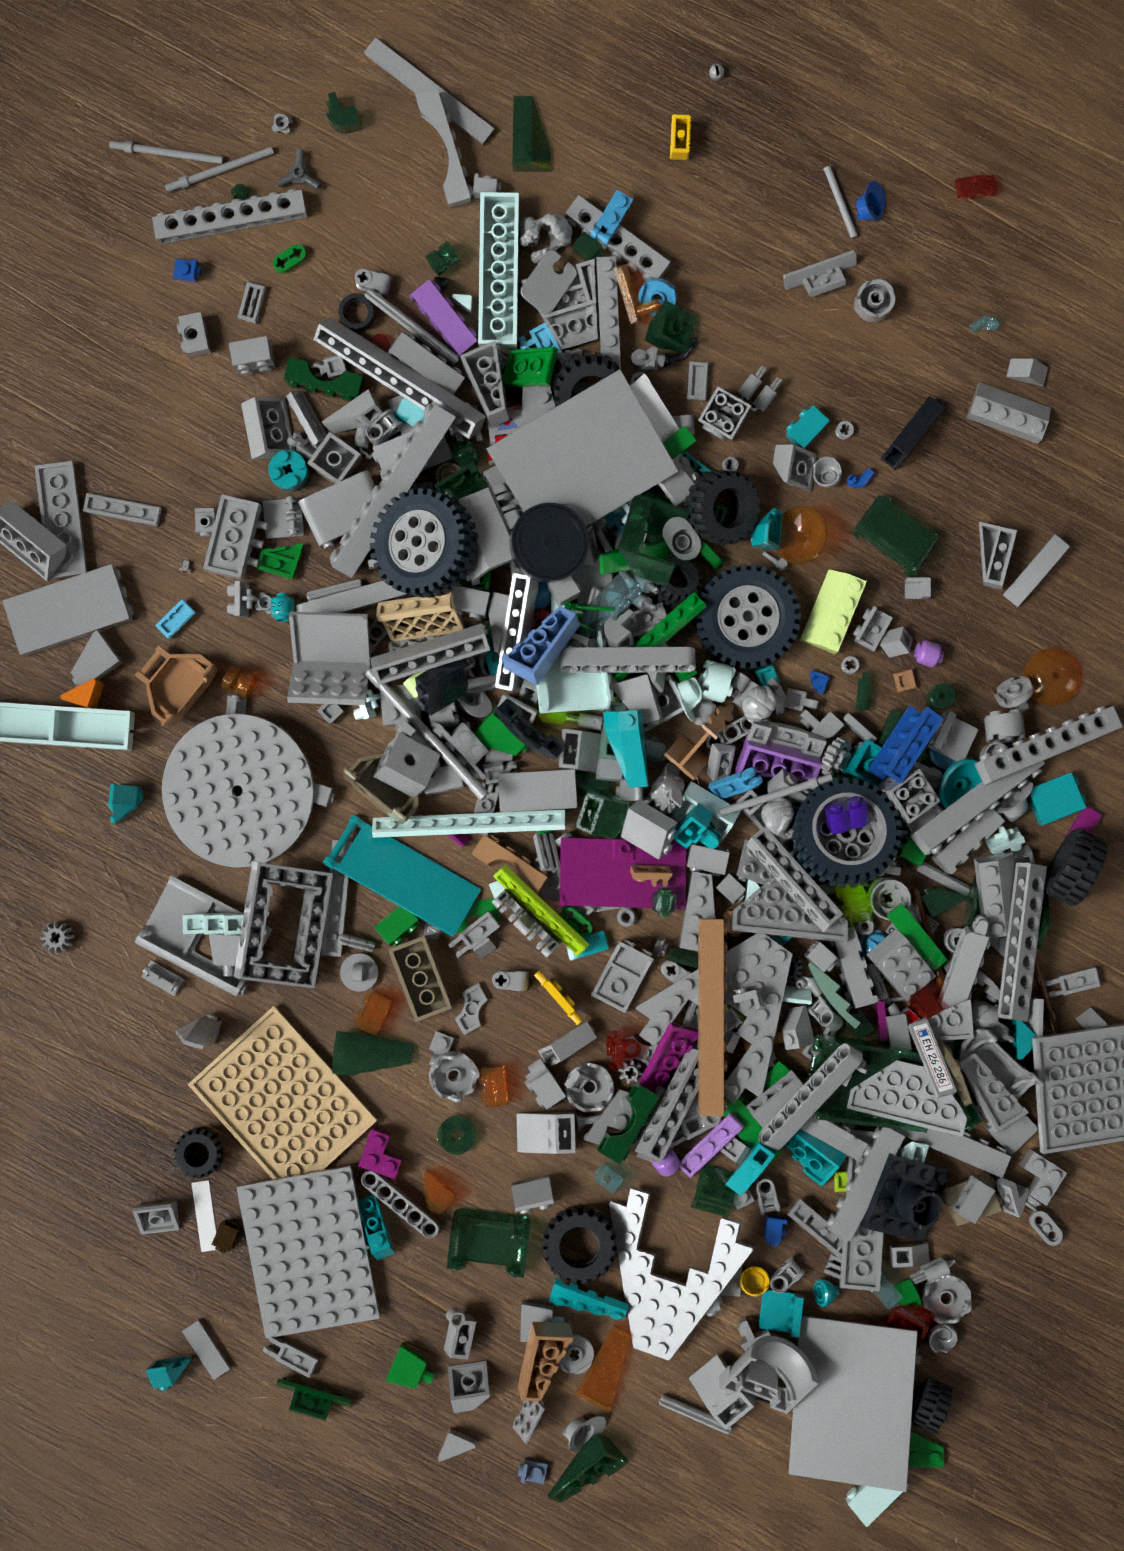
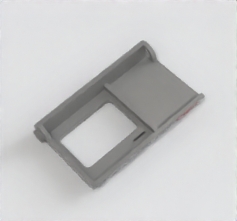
(165, 935)

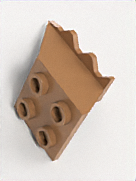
(686, 755)

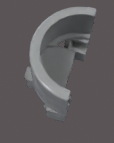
(762, 1366)

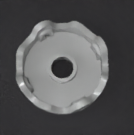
(455, 1088)
(600, 1096)
(957, 1306)

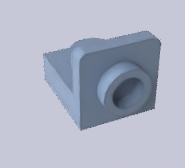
(533, 1471)

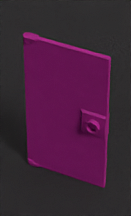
(600, 876)

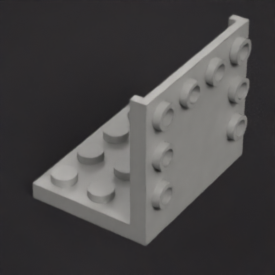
(329, 658)

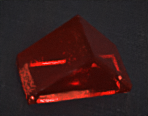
(924, 1003)

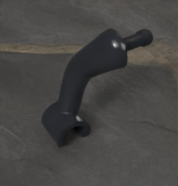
(681, 355)

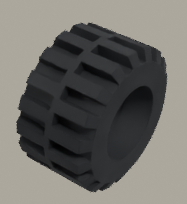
(690, 576)
(183, 1159)
(931, 1405)

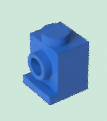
(774, 1229)

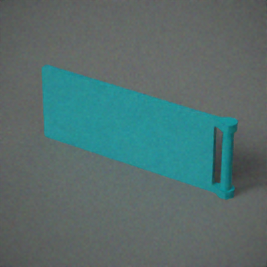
(404, 877)

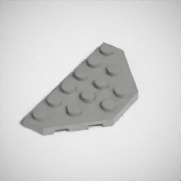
(776, 913)
(907, 1096)

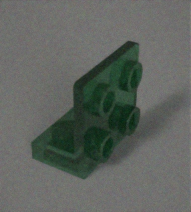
(712, 1193)

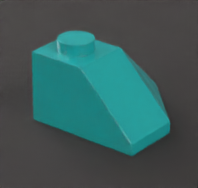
(768, 531)
(124, 801)
(167, 1371)

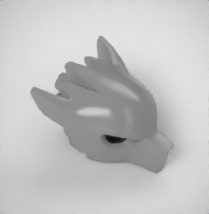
(667, 790)

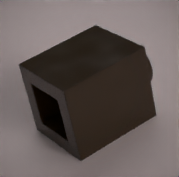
(225, 1236)

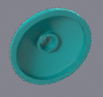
(963, 773)

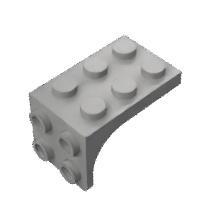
(622, 975)

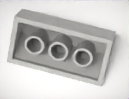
(1009, 413)
(30, 540)
(995, 889)

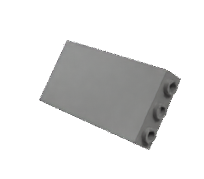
(68, 610)

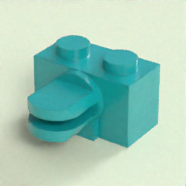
(696, 828)

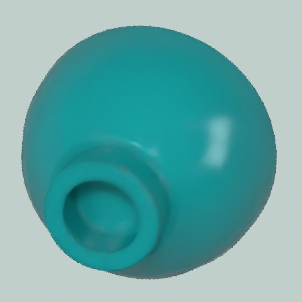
(825, 1292)

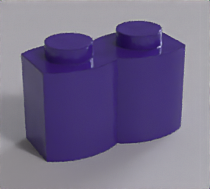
(847, 815)

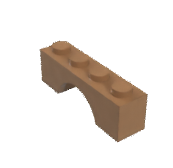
(490, 852)

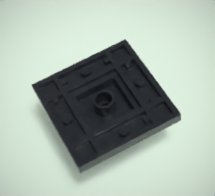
(906, 1198)

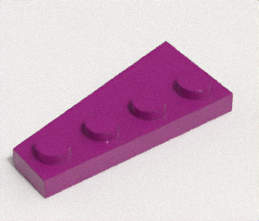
(667, 1056)

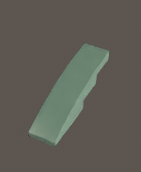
(831, 991)

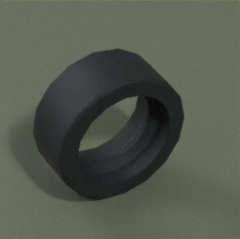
(356, 297)

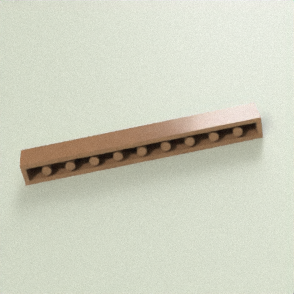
(711, 1017)

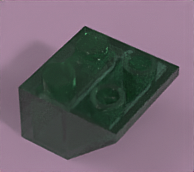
(602, 814)

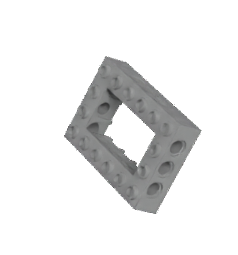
(310, 931)

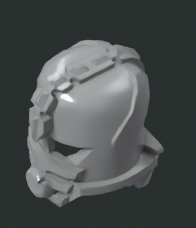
(986, 1017)

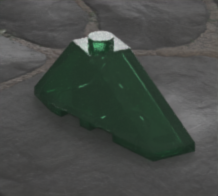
(530, 144)
(364, 1053)
(592, 1461)

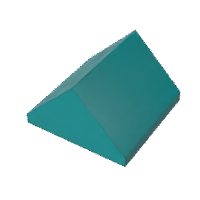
(1022, 1042)

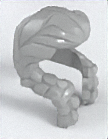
(558, 230)
(761, 704)
(778, 816)

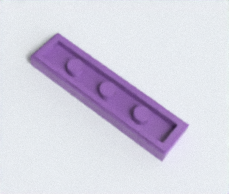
(710, 1145)

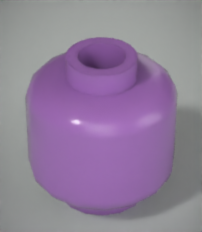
(928, 653)
(669, 1164)

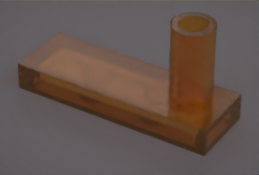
(634, 309)

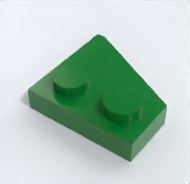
(280, 561)
(924, 1452)

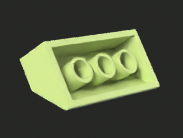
(833, 611)

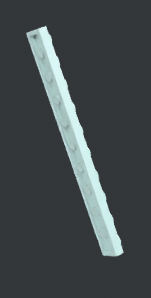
(470, 823)

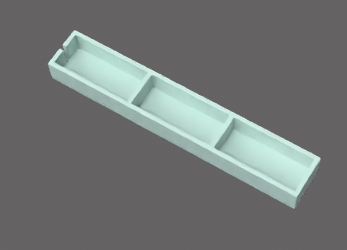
(66, 726)

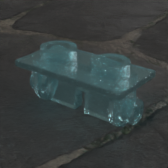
(888, 1294)

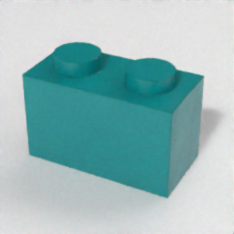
(807, 427)

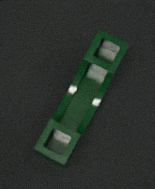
(346, 386)
(617, 1144)

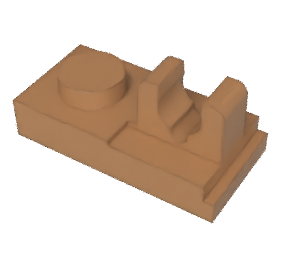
(651, 872)

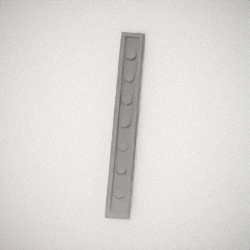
(419, 82)

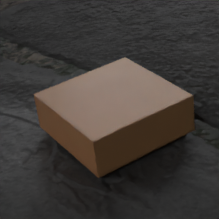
(904, 681)

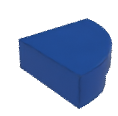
(819, 681)

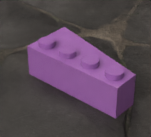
(443, 317)
(771, 758)

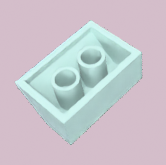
(695, 794)
(870, 1501)

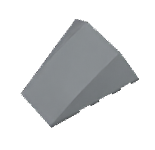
(575, 314)

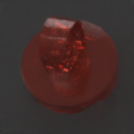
(617, 1049)

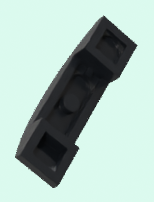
(527, 733)

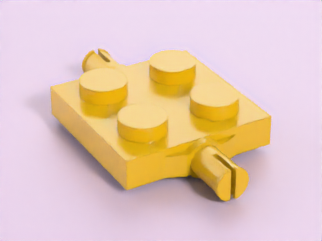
(564, 1001)

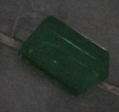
(586, 782)
(682, 956)

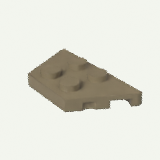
(954, 1069)

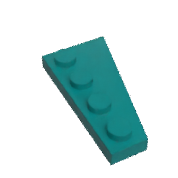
(589, 1301)

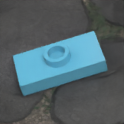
(175, 619)

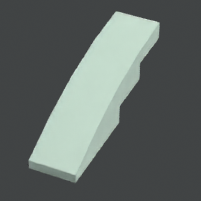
(212, 923)

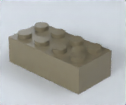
(420, 978)

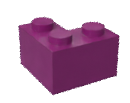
(376, 1158)

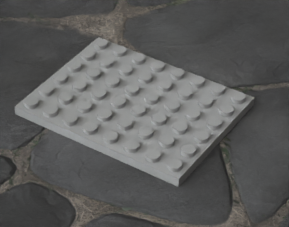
(296, 1250)

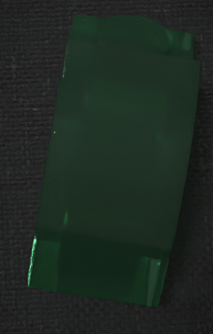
(344, 119)

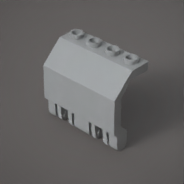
(493, 529)
(528, 921)

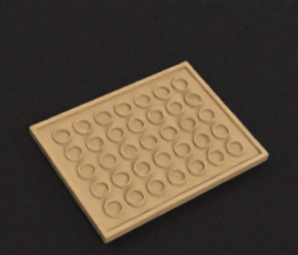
(282, 1099)

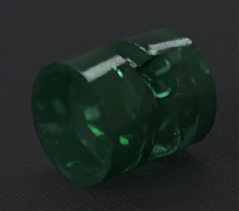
(442, 258)
(940, 696)

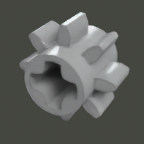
(633, 1074)

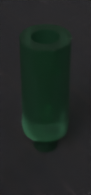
(863, 692)

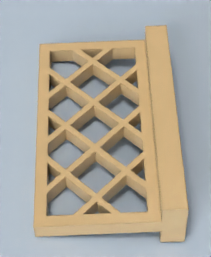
(419, 608)

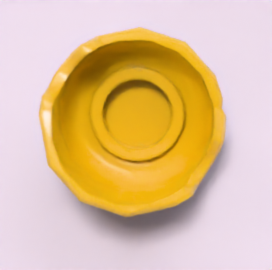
(754, 1281)

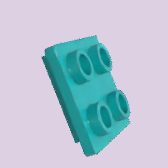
(781, 1312)

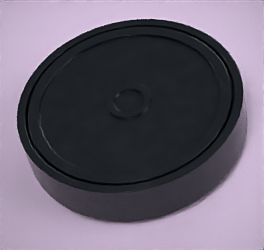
(549, 542)

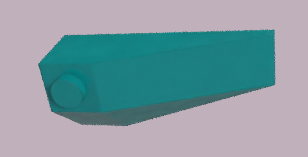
(627, 740)
(860, 761)
(816, 1156)

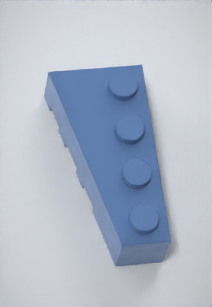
(541, 648)

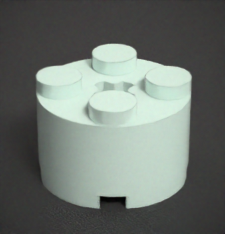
(716, 681)

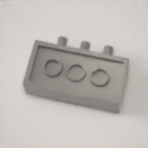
(234, 537)

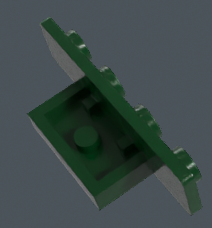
(311, 1401)

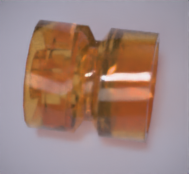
(237, 681)

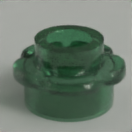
(240, 192)

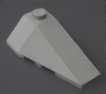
(200, 1032)

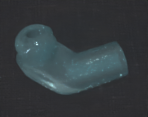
(984, 322)

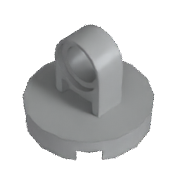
(1014, 693)
(359, 972)

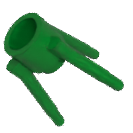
(578, 609)

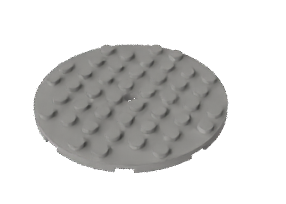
(274, 785)

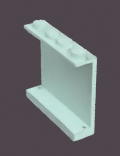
(574, 691)

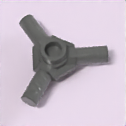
(298, 173)

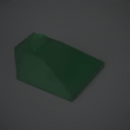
(671, 328)

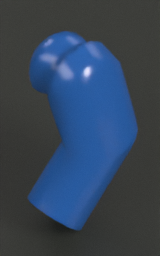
(860, 481)

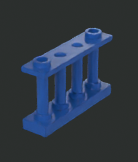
(905, 744)

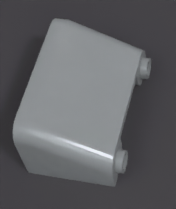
(335, 507)

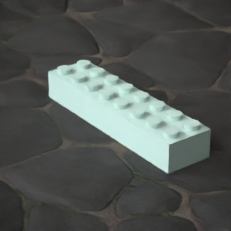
(498, 269)

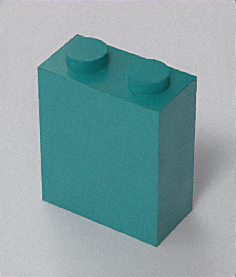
(1056, 798)

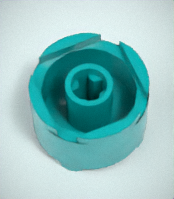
(285, 460)

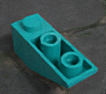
(750, 1168)
(375, 1228)

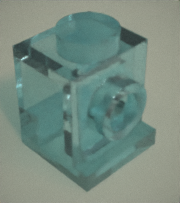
(616, 1178)

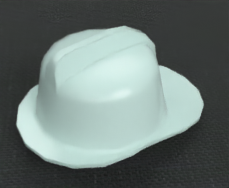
(690, 695)

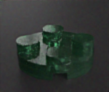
(448, 1143)

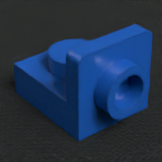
(187, 270)

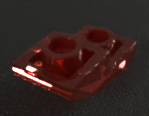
(973, 186)

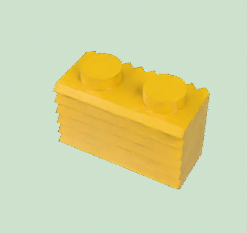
(680, 137)

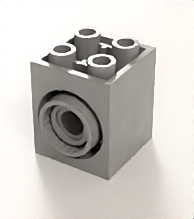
(724, 414)
(407, 765)
(910, 797)

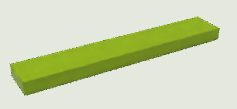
(541, 910)

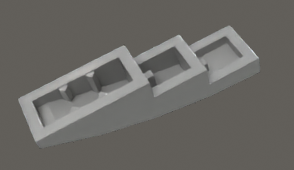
(1036, 570)

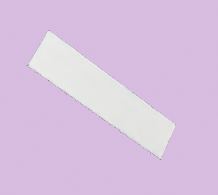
(204, 1214)

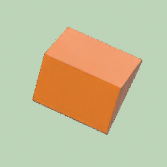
(85, 694)

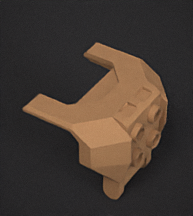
(175, 684)

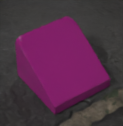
(460, 839)

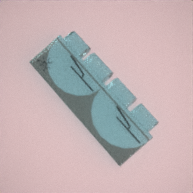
(612, 596)

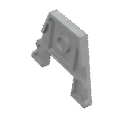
(616, 1115)

